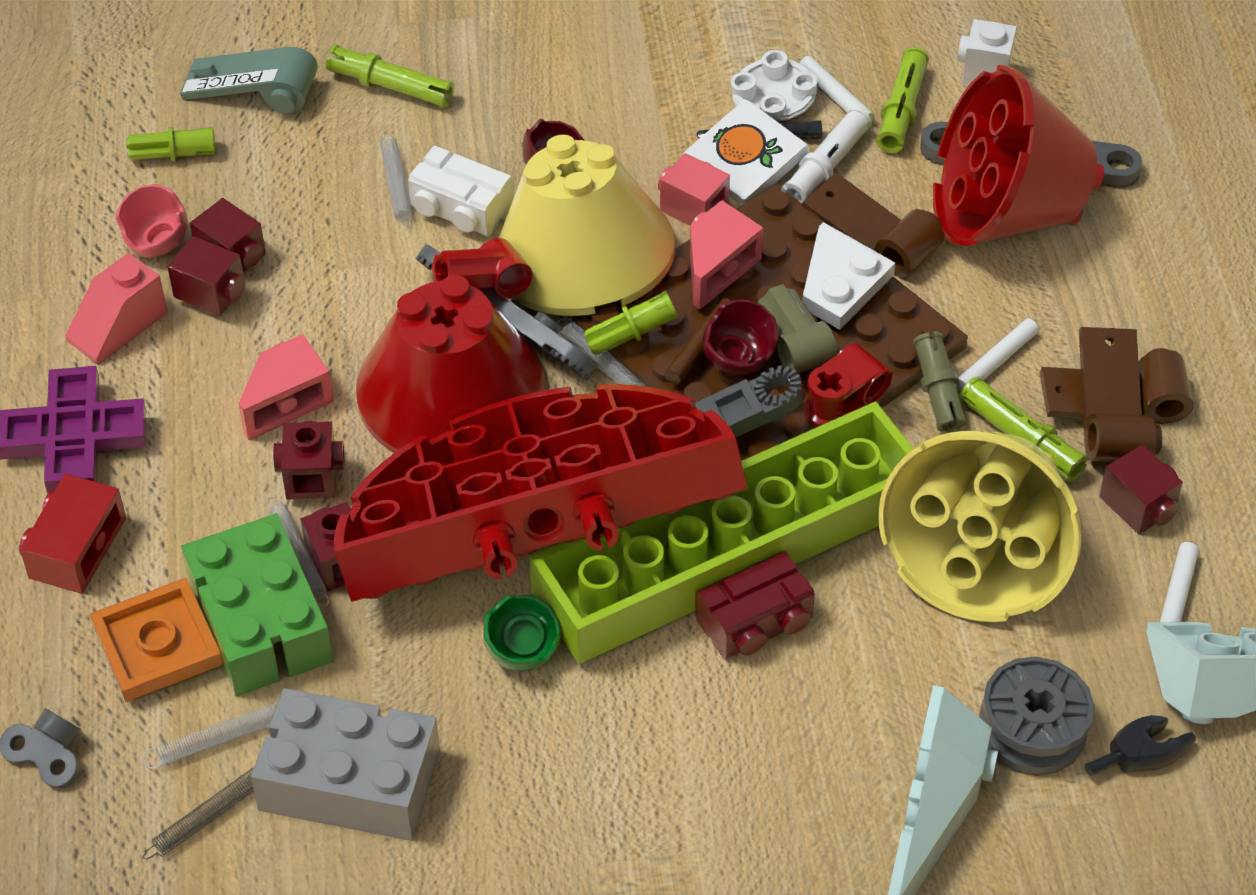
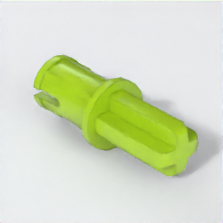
(171, 144)
(630, 324)

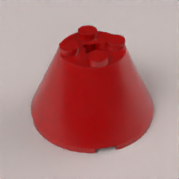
(1011, 162)
(439, 360)

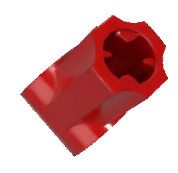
(490, 267)

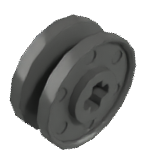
(1037, 715)

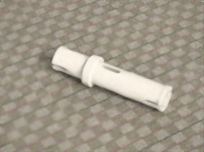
(818, 166)

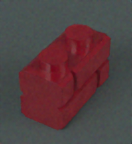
(755, 605)

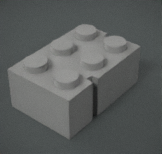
(346, 764)

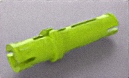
(372, 71)
(893, 129)
(1015, 421)

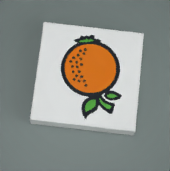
(750, 149)

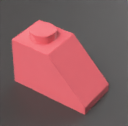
(721, 250)
(117, 308)
(284, 386)

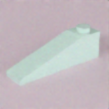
(1204, 671)
(944, 788)

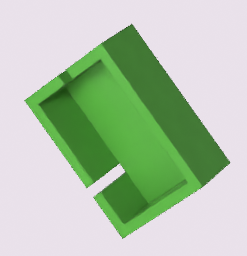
(256, 597)

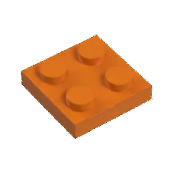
(156, 639)

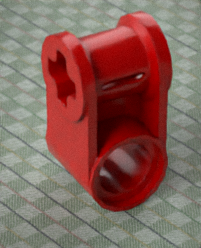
(845, 384)

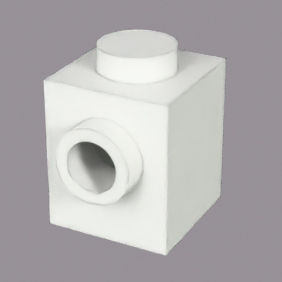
(985, 48)

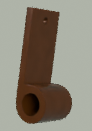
(869, 223)
(1162, 388)
(1113, 395)

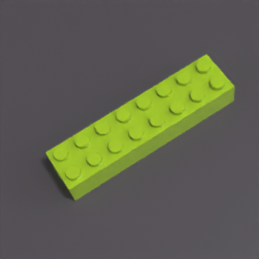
(796, 501)

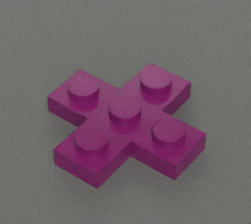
(72, 426)

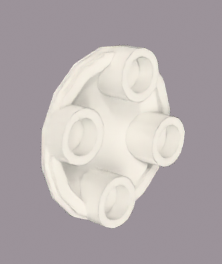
(775, 86)

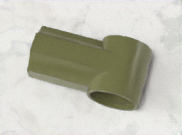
(801, 340)

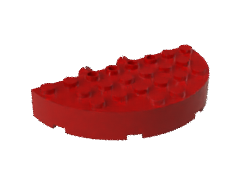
(531, 478)

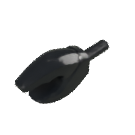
(1135, 749)

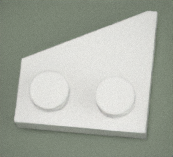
(842, 276)

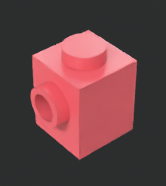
(692, 188)

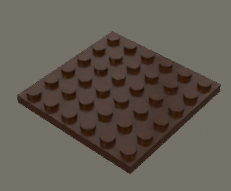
(881, 326)

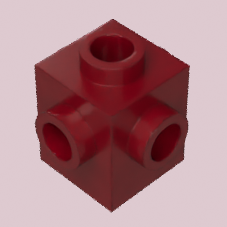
(309, 459)

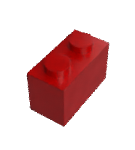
(72, 533)

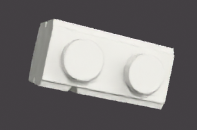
(460, 191)

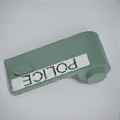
(278, 73)

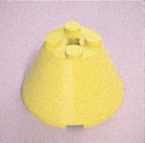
(585, 230)
(981, 524)

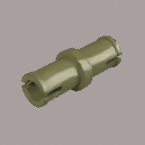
(939, 381)

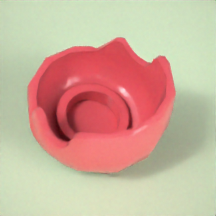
(152, 220)

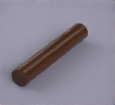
(690, 353)

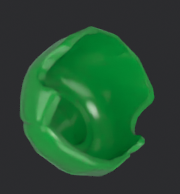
(521, 632)

